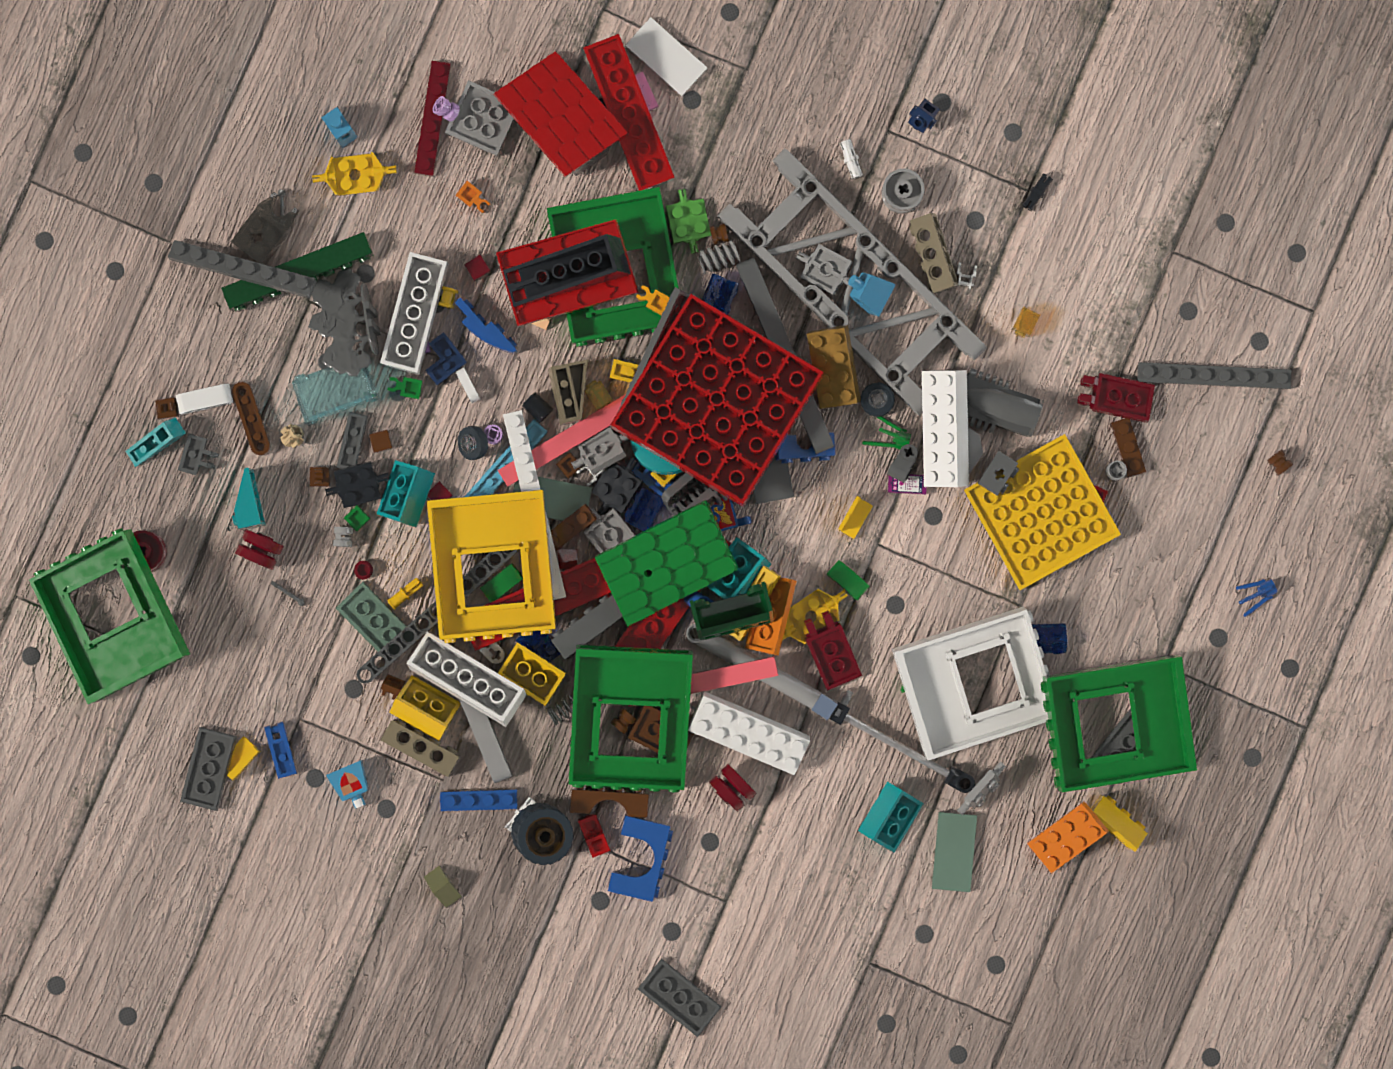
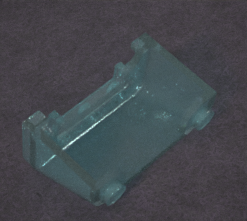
(330, 392)

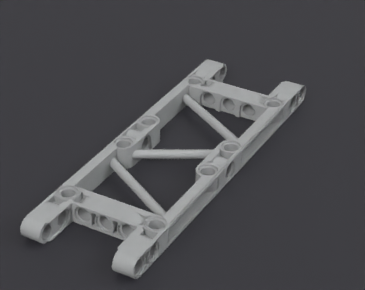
(877, 252)

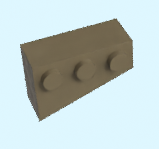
(568, 390)

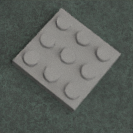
(481, 119)

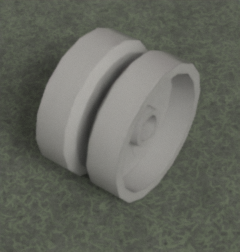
(906, 180)

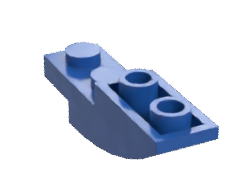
(490, 334)

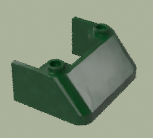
(732, 613)

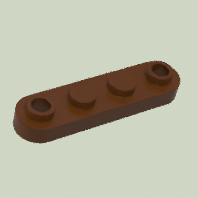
(251, 418)

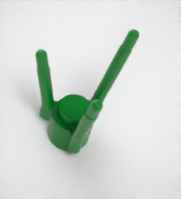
(900, 438)

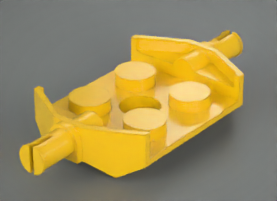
(339, 169)
(817, 602)

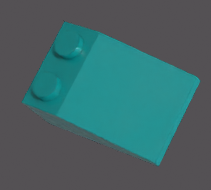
(248, 504)

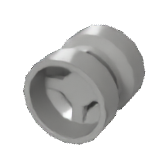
(1116, 470)
(342, 541)

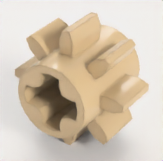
(292, 435)

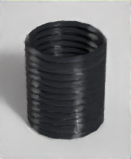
(537, 407)

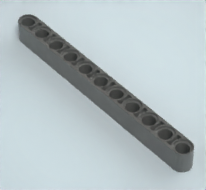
(776, 333)
(428, 614)

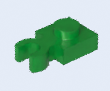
(409, 387)

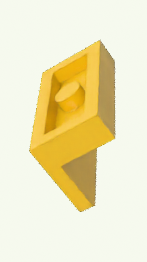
(855, 517)
(242, 756)

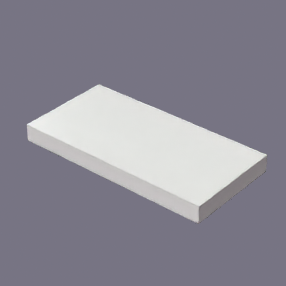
(666, 57)

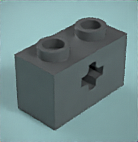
(999, 462)

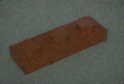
(1128, 447)
(572, 526)

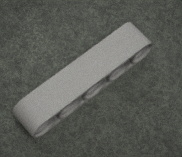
(488, 743)

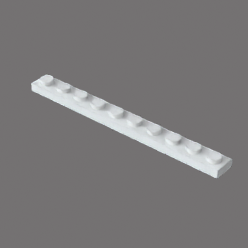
(529, 482)

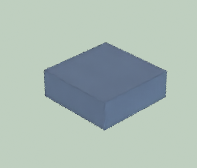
(824, 706)

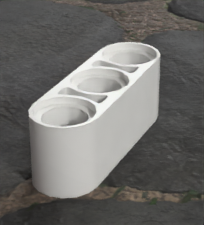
(204, 399)

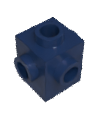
(923, 116)

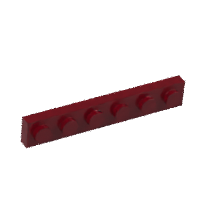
(432, 122)

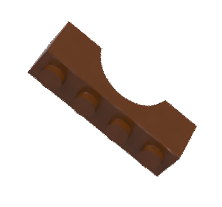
(634, 803)

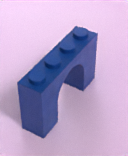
(656, 836)

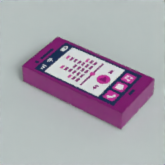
(913, 485)

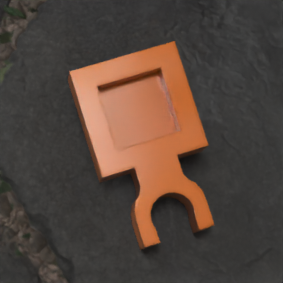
(470, 194)

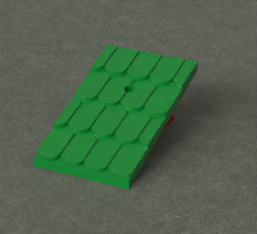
(666, 562)

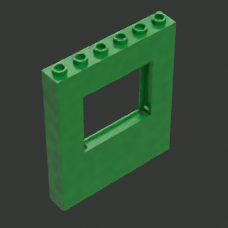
(641, 226)
(126, 651)
(630, 678)
(1158, 720)

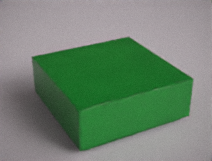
(357, 518)

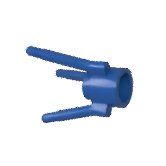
(1265, 589)

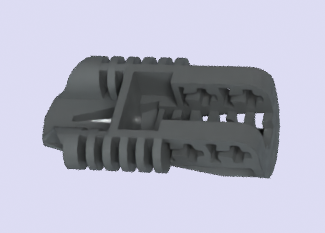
(1000, 405)
(698, 493)

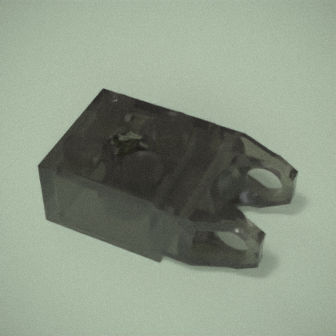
(271, 227)

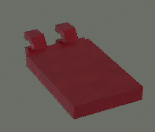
(1118, 396)
(831, 652)

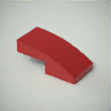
(594, 835)

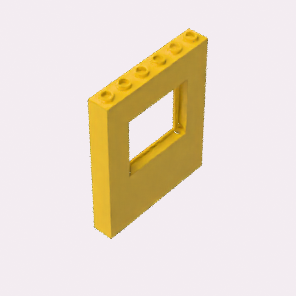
(485, 526)

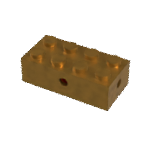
(833, 355)

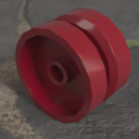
(156, 548)
(259, 549)
(732, 788)

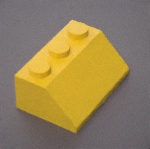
(532, 673)
(425, 707)
(1119, 823)

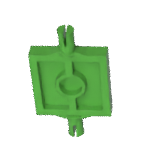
(688, 221)

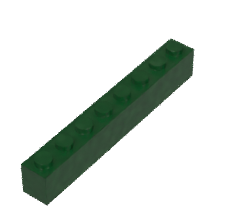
(313, 265)

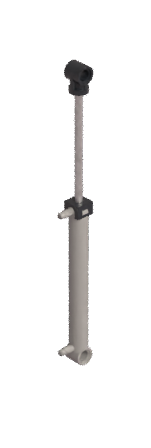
(808, 696)

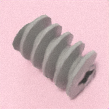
(718, 256)

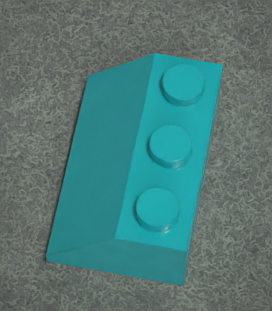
(405, 493)
(740, 581)
(890, 817)

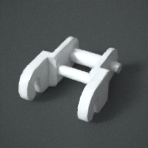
(967, 276)
(594, 476)

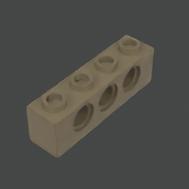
(948, 277)
(392, 738)

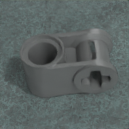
(902, 465)

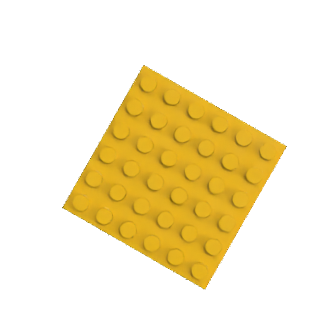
(1044, 514)

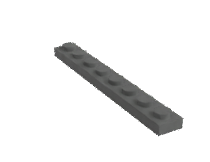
(242, 269)
(673, 307)
(1214, 375)

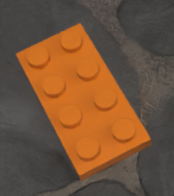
(770, 636)
(1068, 837)

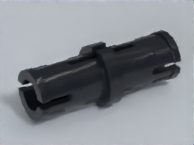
(1037, 192)

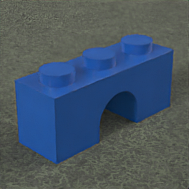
(790, 450)

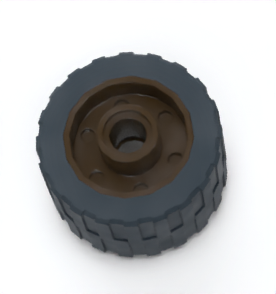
(552, 844)

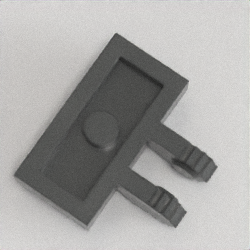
(193, 455)

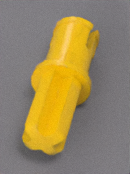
(405, 593)

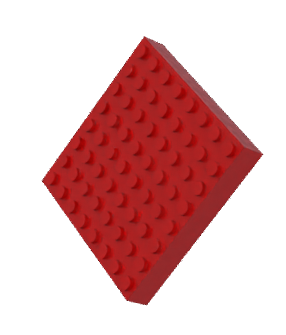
(717, 400)

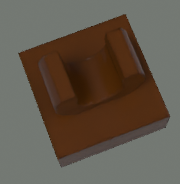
(166, 408)
(319, 477)
(392, 685)

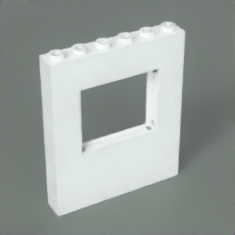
(938, 693)

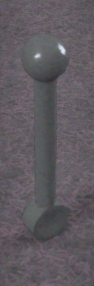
(281, 193)
(301, 602)

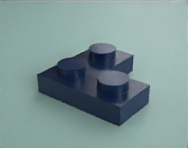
(449, 361)

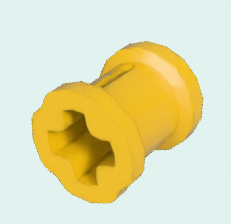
(448, 297)

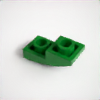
(848, 580)
(501, 582)

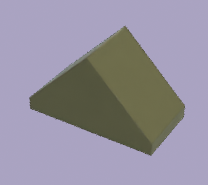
(442, 887)

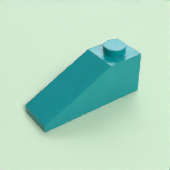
(155, 441)

